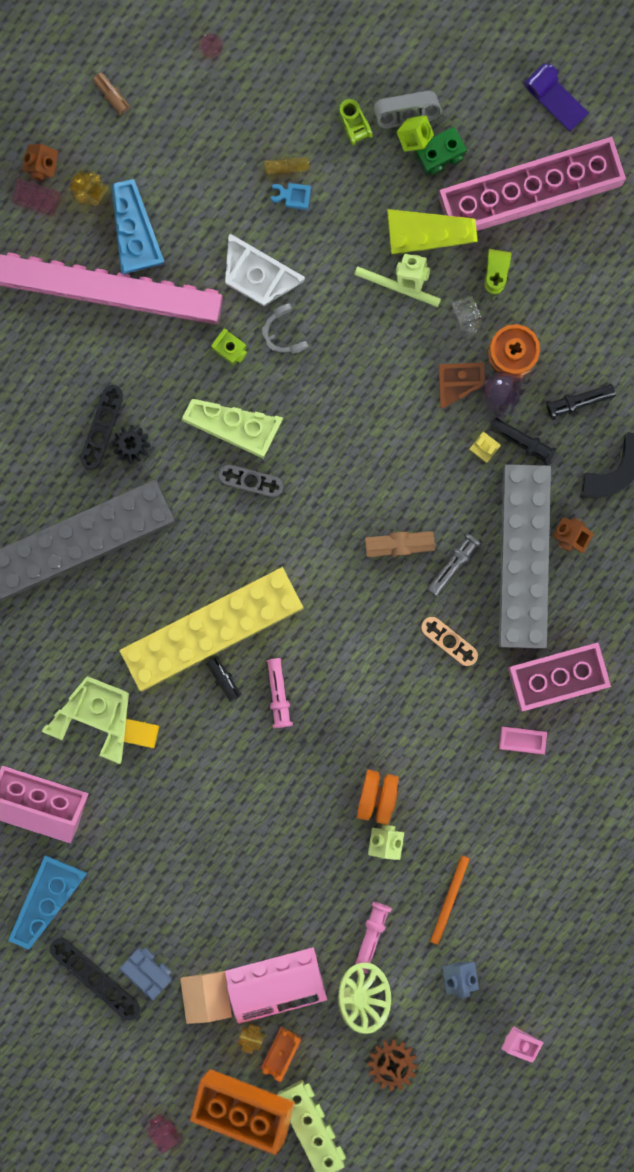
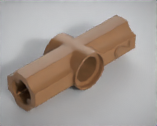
(400, 544)

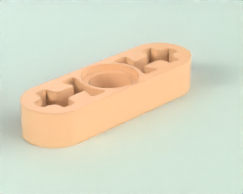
(466, 647)

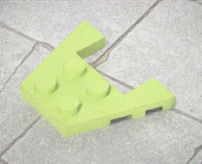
(98, 707)

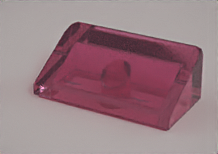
(36, 197)

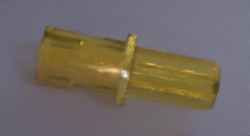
(287, 165)

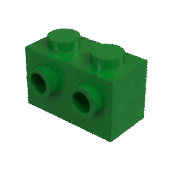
(441, 151)

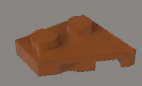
(459, 380)

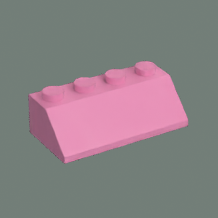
(40, 804)

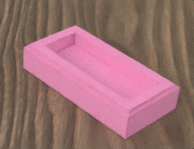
(523, 740)

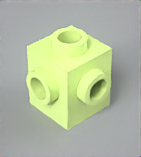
(412, 272)
(386, 842)

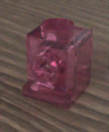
(163, 1133)

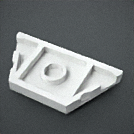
(257, 273)

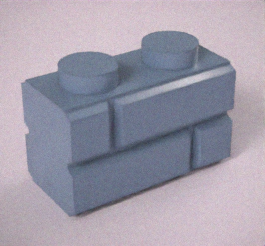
(146, 972)

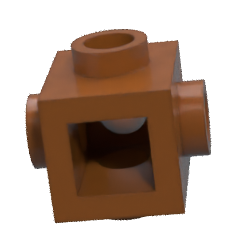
(40, 161)
(569, 531)

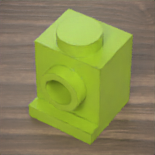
(221, 342)

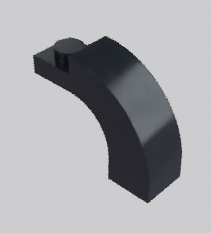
(605, 485)

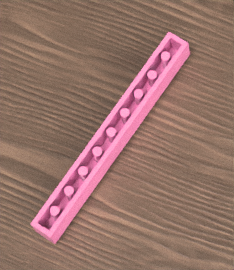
(110, 289)

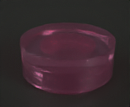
(211, 45)

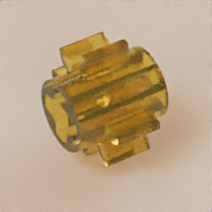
(251, 1039)

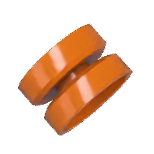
(519, 339)
(378, 797)

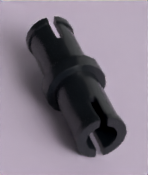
(223, 679)

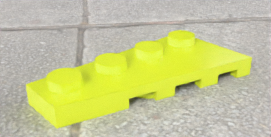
(428, 231)

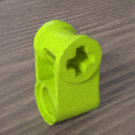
(355, 126)
(497, 267)

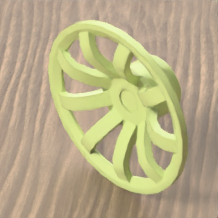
(358, 998)

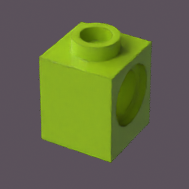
(415, 133)

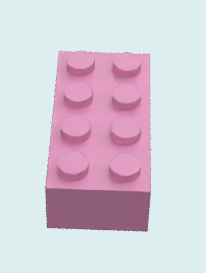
(559, 677)

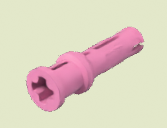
(279, 705)
(374, 926)

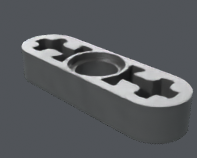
(232, 483)

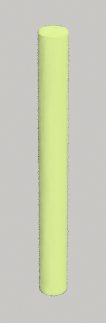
(386, 282)

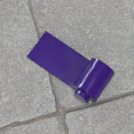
(560, 103)

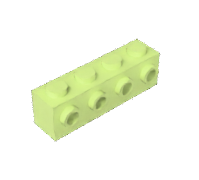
(311, 1129)

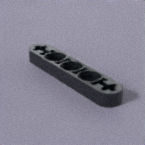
(106, 982)

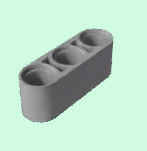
(397, 108)

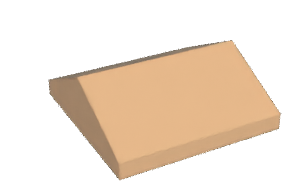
(206, 997)

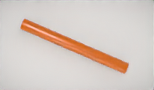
(449, 901)

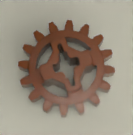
(402, 1062)

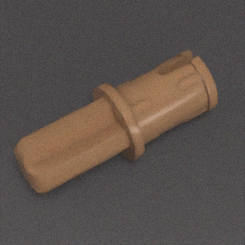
(111, 93)

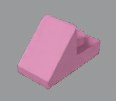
(522, 1045)

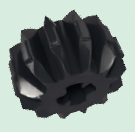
(123, 447)

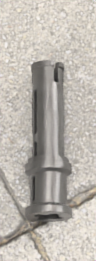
(460, 555)

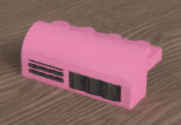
(275, 985)

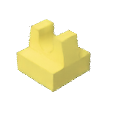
(484, 447)

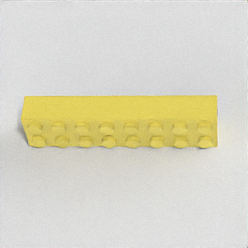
(211, 629)

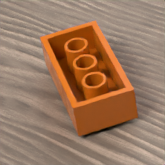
(242, 1111)

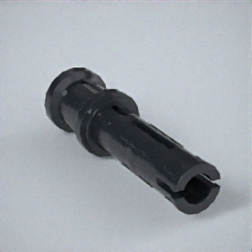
(568, 401)
(532, 446)

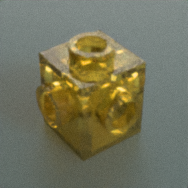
(87, 188)

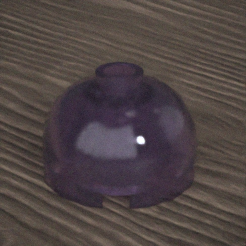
(502, 391)

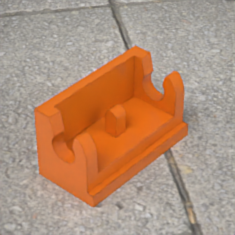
(281, 1053)

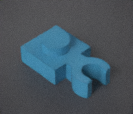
(296, 195)

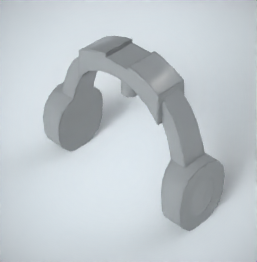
(277, 313)

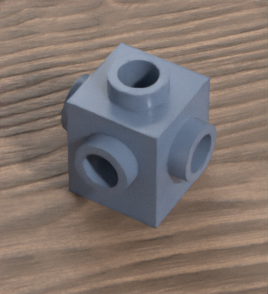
(460, 978)

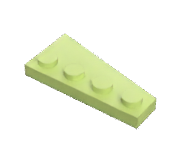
(238, 427)

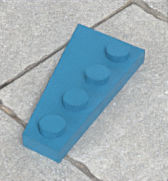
(135, 235)
(46, 897)

